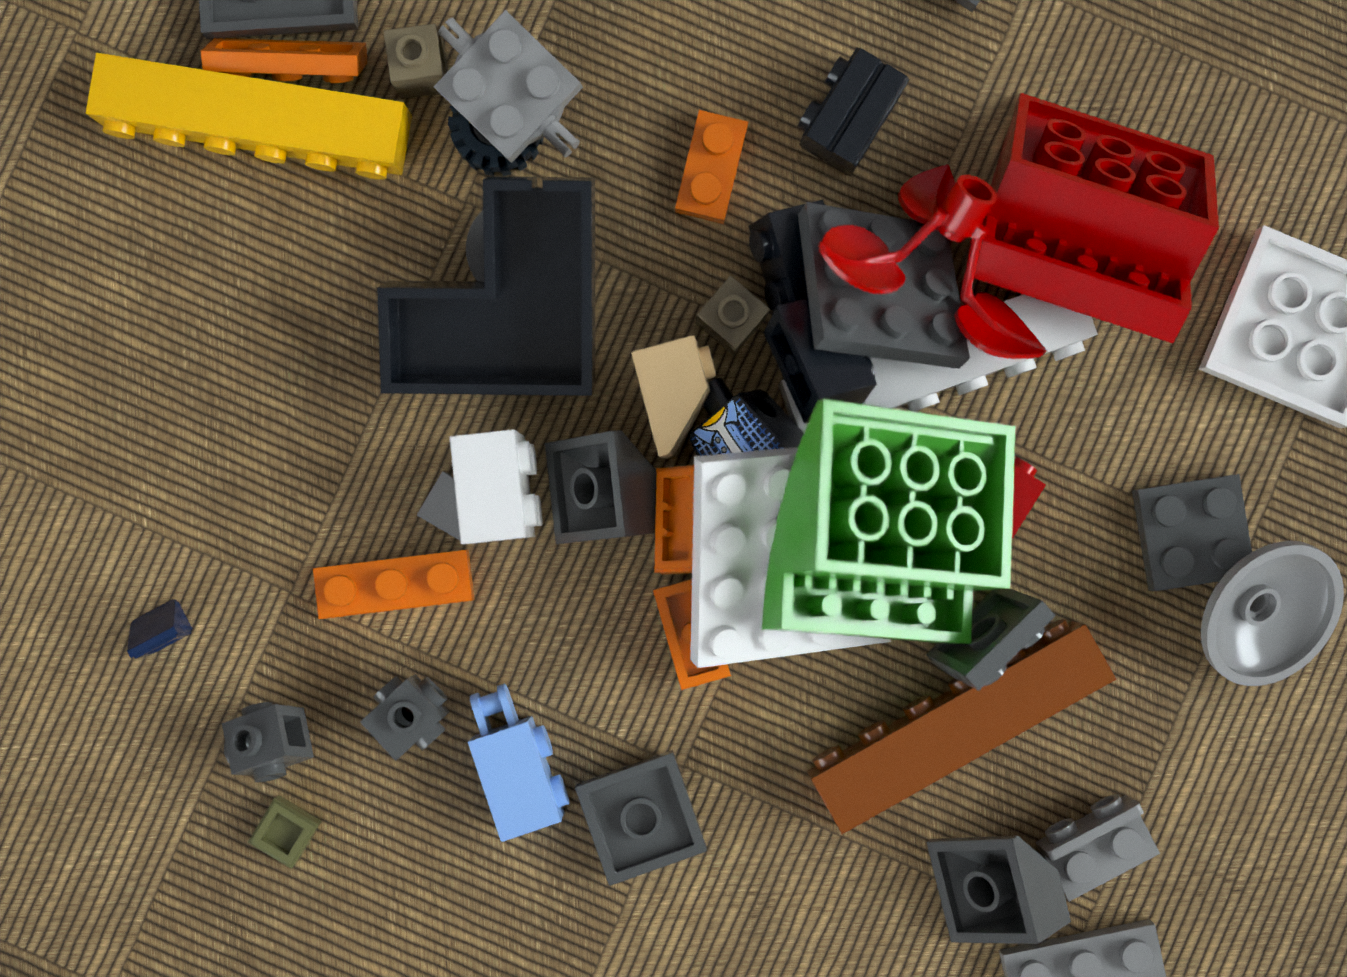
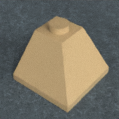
(673, 389)

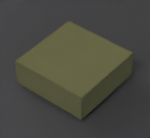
(284, 831)

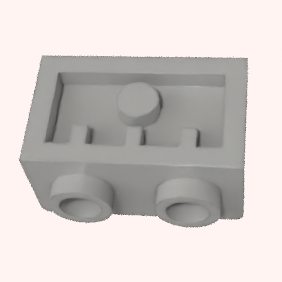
(1098, 845)

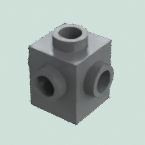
(393, 727)
(267, 740)

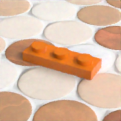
(286, 58)
(393, 584)

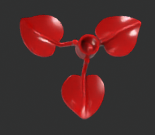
(957, 213)

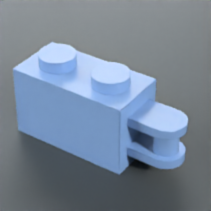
(515, 768)

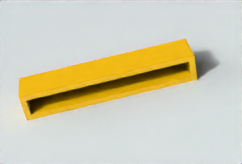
(249, 115)

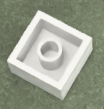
(494, 486)

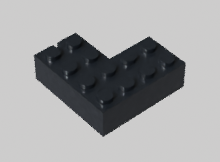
(521, 326)

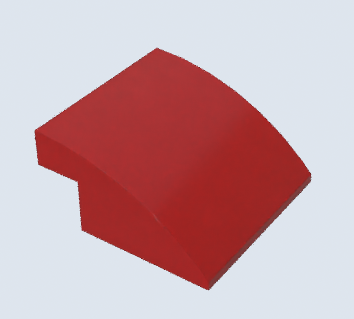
(1099, 218)

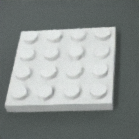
(732, 543)

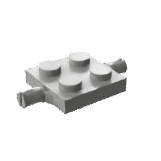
(508, 86)

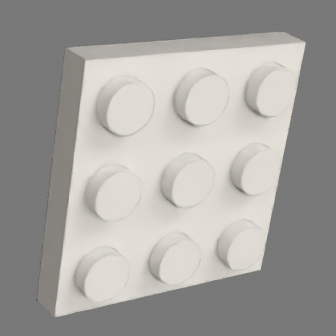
(1286, 327)

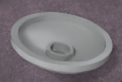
(1272, 613)

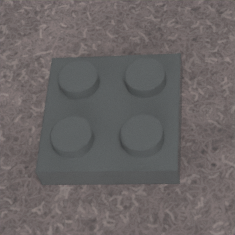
(1191, 531)
(1000, 629)
(641, 818)

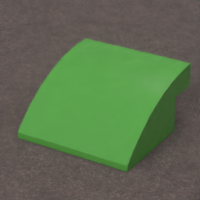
(891, 525)

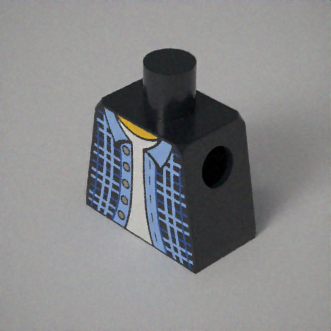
(743, 423)

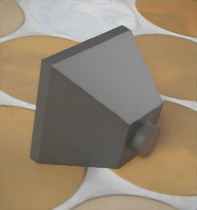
(600, 488)
(997, 890)

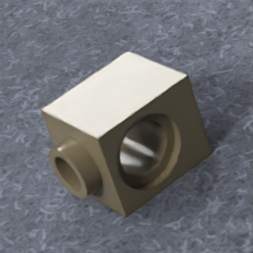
(415, 59)
(732, 315)

